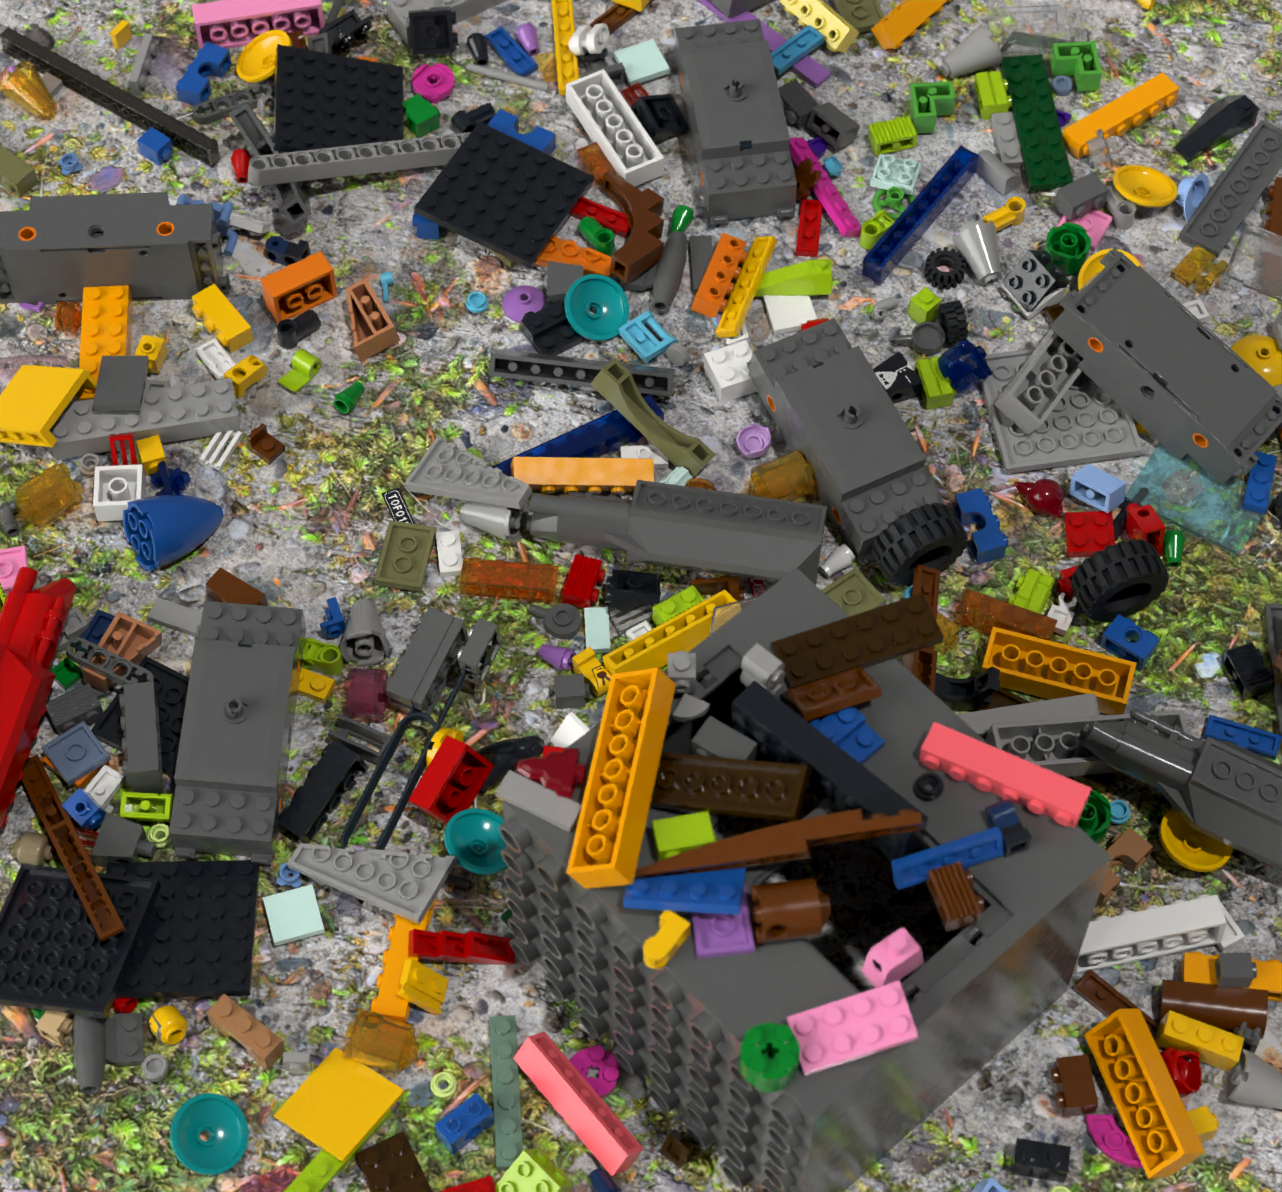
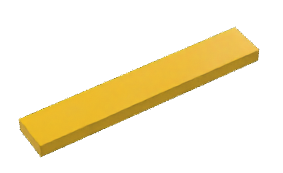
(563, 30)
(746, 287)

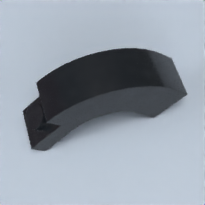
(968, 692)

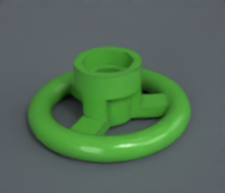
(894, 200)

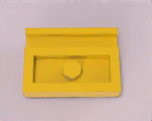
(423, 986)

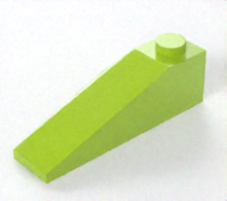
(803, 278)

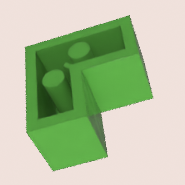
(1077, 60)
(929, 101)

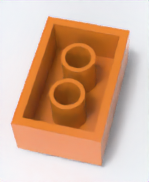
(299, 287)

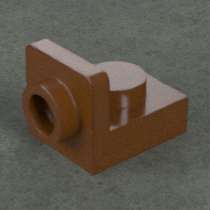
(264, 444)

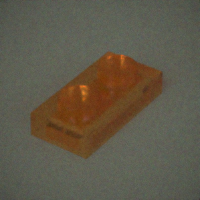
(595, 161)

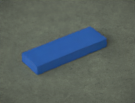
(511, 52)
(1260, 741)

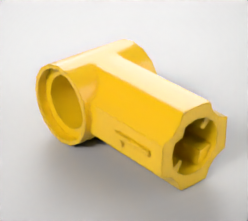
(1007, 215)

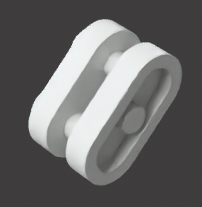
(589, 39)

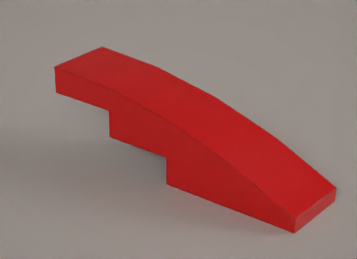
(460, 947)

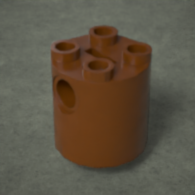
(789, 910)

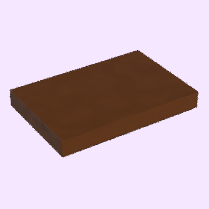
(833, 693)

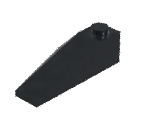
(1217, 125)

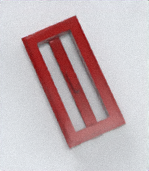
(122, 437)

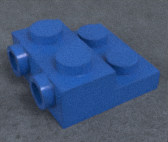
(850, 733)

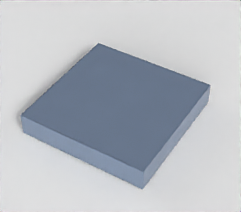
(76, 753)

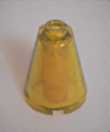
(29, 91)

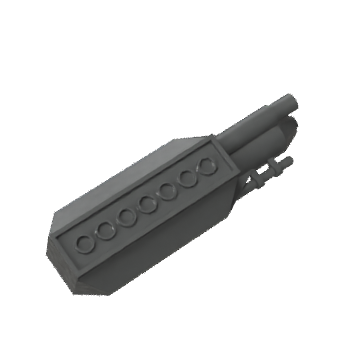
(690, 529)
(1207, 782)

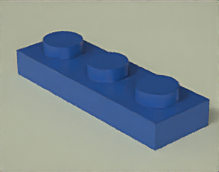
(1259, 483)

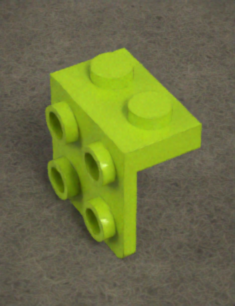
(533, 1173)

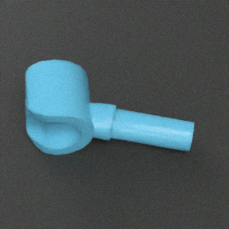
(386, 279)

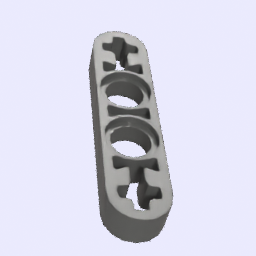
(230, 100)
(110, 664)

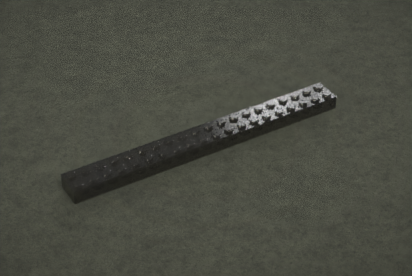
(111, 97)

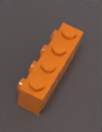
(718, 276)

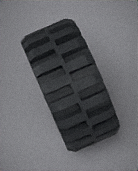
(921, 537)
(1119, 580)

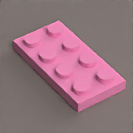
(853, 1027)

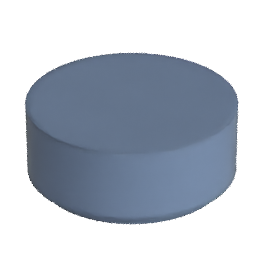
(1062, 85)

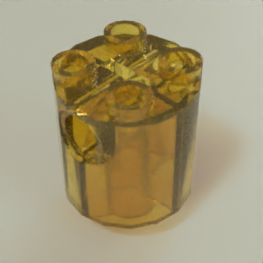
(783, 478)
(48, 495)
(381, 1041)

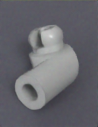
(880, 308)

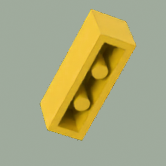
(221, 318)
(1213, 1044)

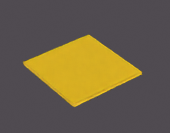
(339, 1104)

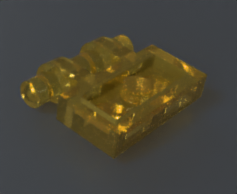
(1192, 267)

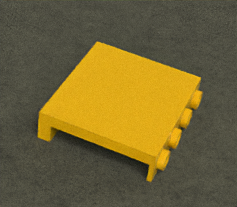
(36, 401)

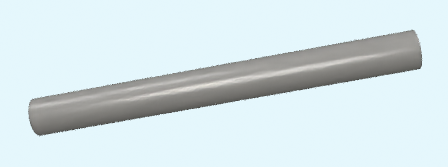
(507, 77)

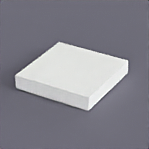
(788, 312)

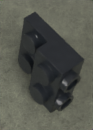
(432, 30)
(660, 116)
(550, 330)
(629, 587)

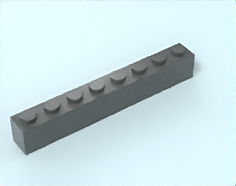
(574, 371)

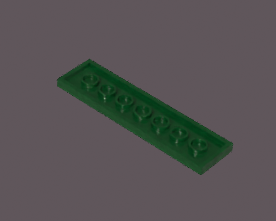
(1036, 122)

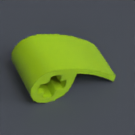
(304, 370)

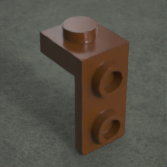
(716, 585)

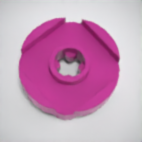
(437, 91)
(605, 1062)

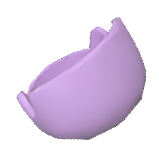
(754, 441)

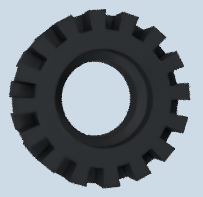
(947, 258)
(953, 321)

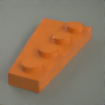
(570, 253)

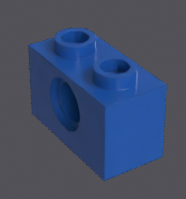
(1116, 641)
(464, 1123)

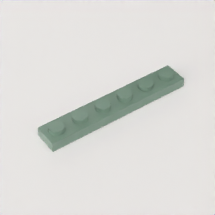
(505, 1090)

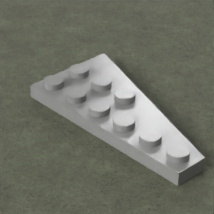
(380, 877)

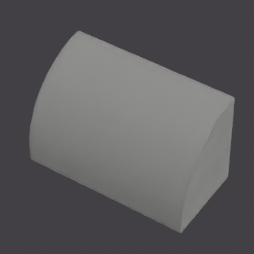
(996, 173)

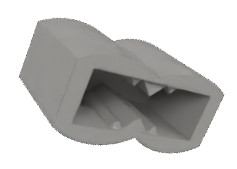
(763, 668)

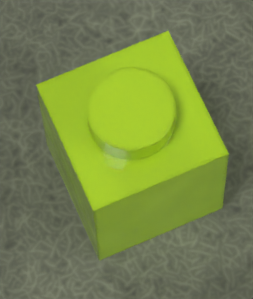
(924, 306)

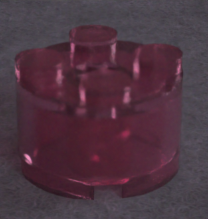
(367, 693)

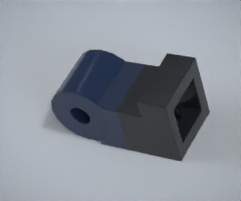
(286, 252)
(1013, 833)

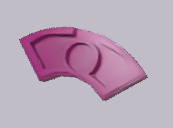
(1112, 1140)

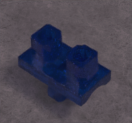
(171, 479)

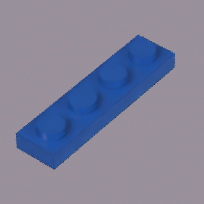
(967, 850)

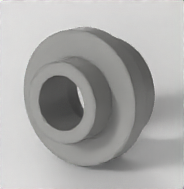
(261, 105)
(86, 461)

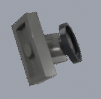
(596, 63)

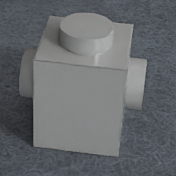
(682, 671)

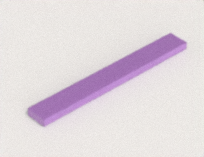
(805, 68)

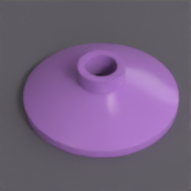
(516, 307)

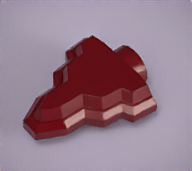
(555, 771)

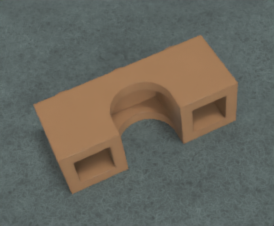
(1128, 851)
(236, 1022)

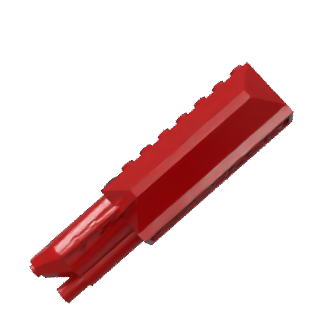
(28, 641)

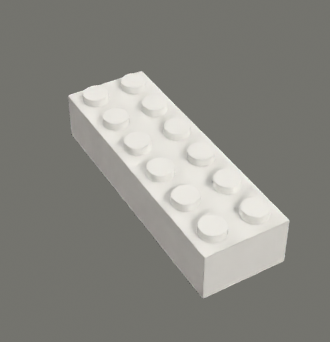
(614, 128)
(1151, 933)

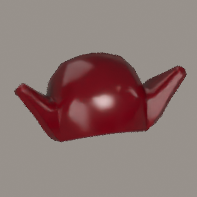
(1043, 497)

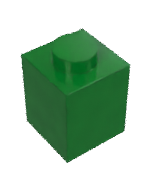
(423, 119)

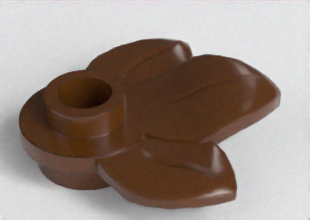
(806, 178)

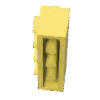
(825, 20)

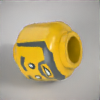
(168, 1025)

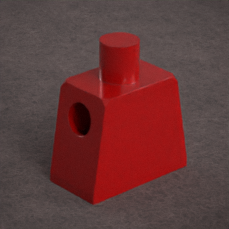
(1145, 525)

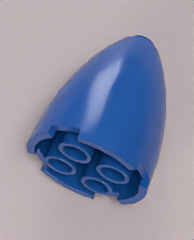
(168, 527)

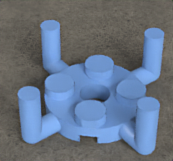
(222, 215)

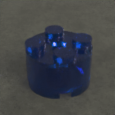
(964, 365)

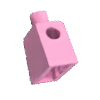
(896, 956)

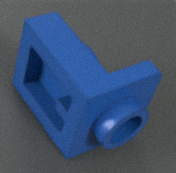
(335, 623)

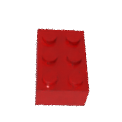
(451, 780)

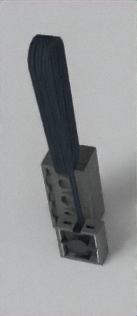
(417, 686)

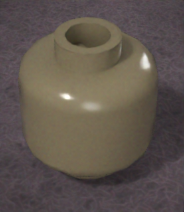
(33, 849)

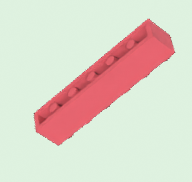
(1004, 775)
(578, 1103)

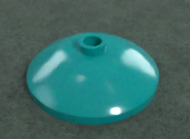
(605, 299)
(478, 831)
(224, 1128)

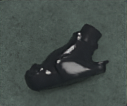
(505, 756)

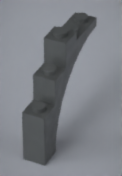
(290, 196)

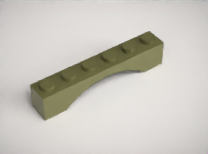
(618, 387)

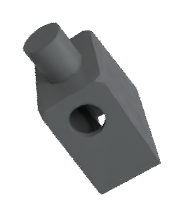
(560, 278)
(121, 842)

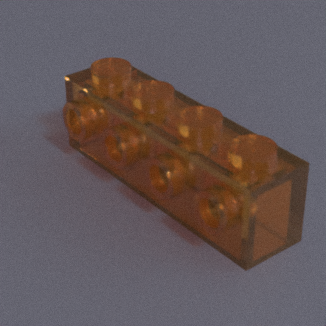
(509, 580)
(984, 612)

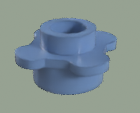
(69, 163)
(294, 881)

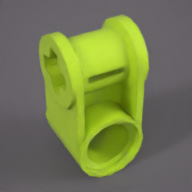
(874, 229)
(317, 657)

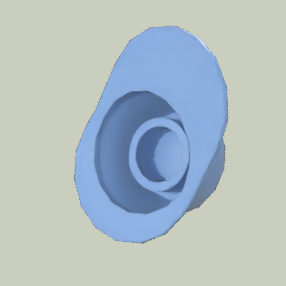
(1192, 193)

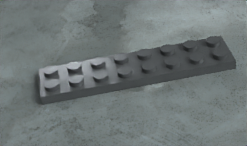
(1236, 191)

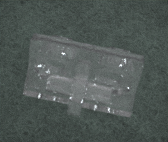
(1101, 150)

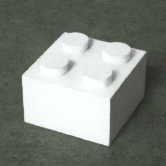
(729, 371)
(116, 487)

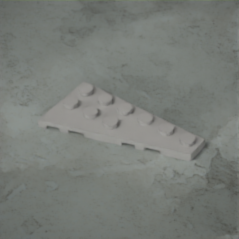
(464, 476)

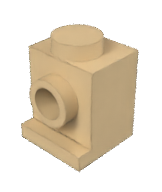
(55, 1025)

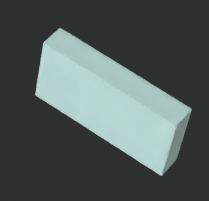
(597, 629)

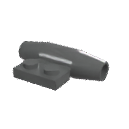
(664, 275)
(102, 1040)

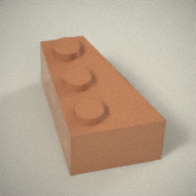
(370, 322)
(126, 639)

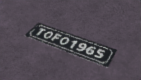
(397, 506)

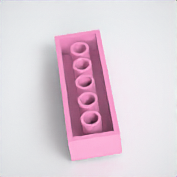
(240, 21)

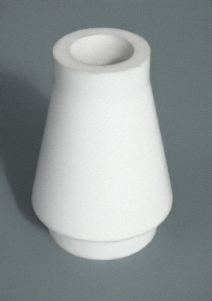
(837, 560)

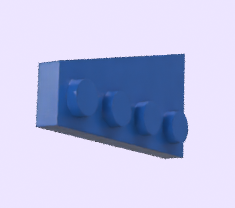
(692, 892)

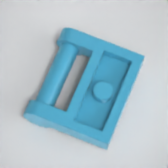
(642, 340)

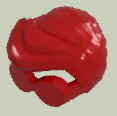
(1185, 1074)

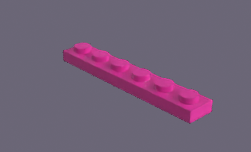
(827, 191)

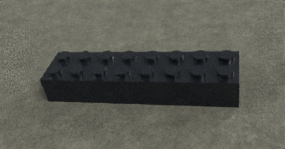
(834, 775)

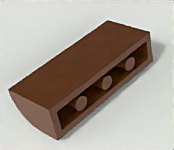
(1215, 1006)

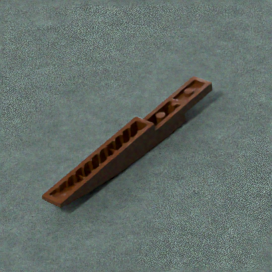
(924, 661)
(783, 842)
(70, 849)

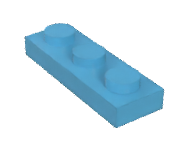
(796, 49)

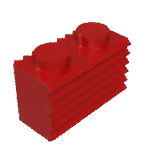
(583, 582)

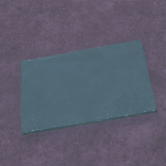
(1213, 514)

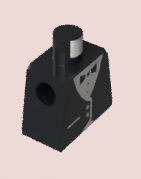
(898, 378)

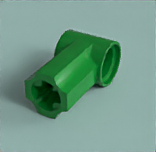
(597, 235)

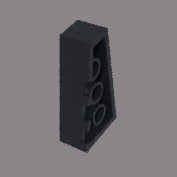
(322, 791)

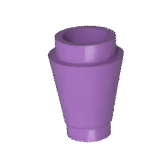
(528, 37)
(557, 656)

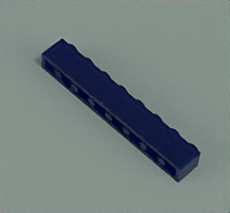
(920, 215)
(589, 440)

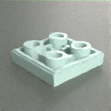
(642, 62)
(895, 173)
(293, 915)

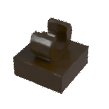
(677, 1148)

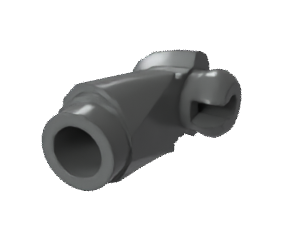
(8, 520)

